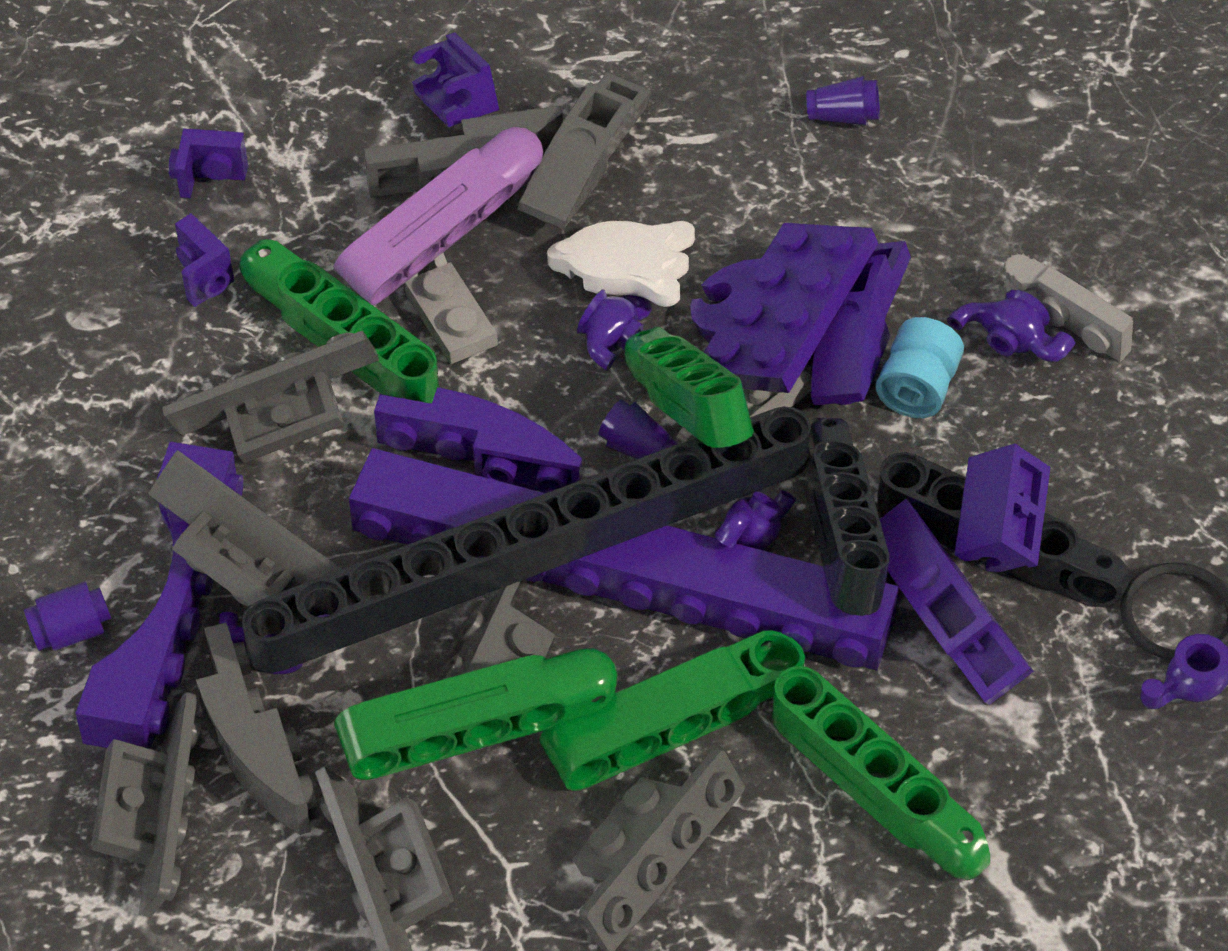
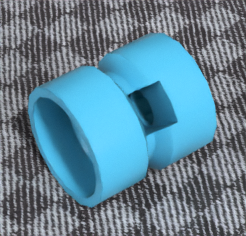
(920, 367)

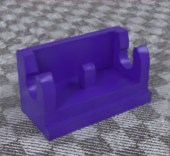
(459, 85)
(1003, 508)

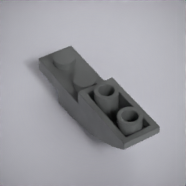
(582, 149)
(415, 164)
(253, 739)

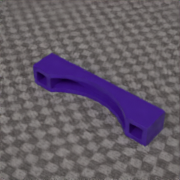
(131, 686)

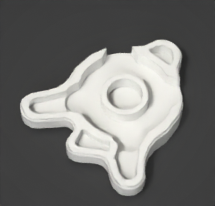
(627, 258)

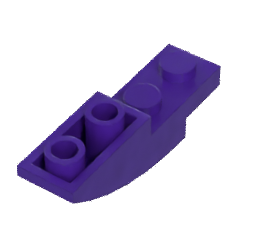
(858, 333)
(474, 429)
(950, 605)

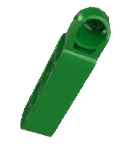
(324, 307)
(690, 387)
(670, 709)
(473, 711)
(874, 751)

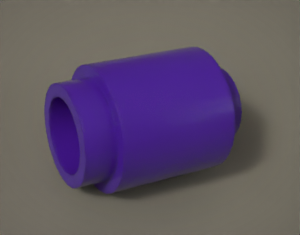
(67, 617)

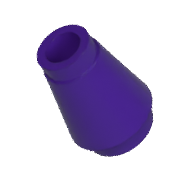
(845, 102)
(633, 431)

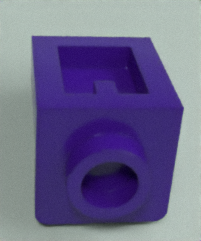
(207, 155)
(205, 261)

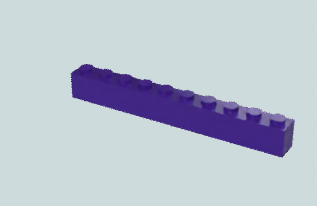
(657, 571)

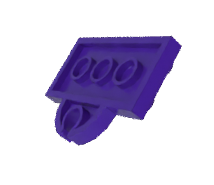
(780, 302)

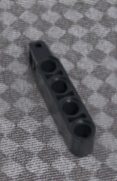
(845, 519)
(1070, 571)

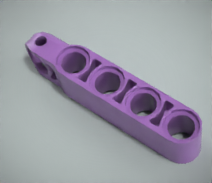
(439, 214)

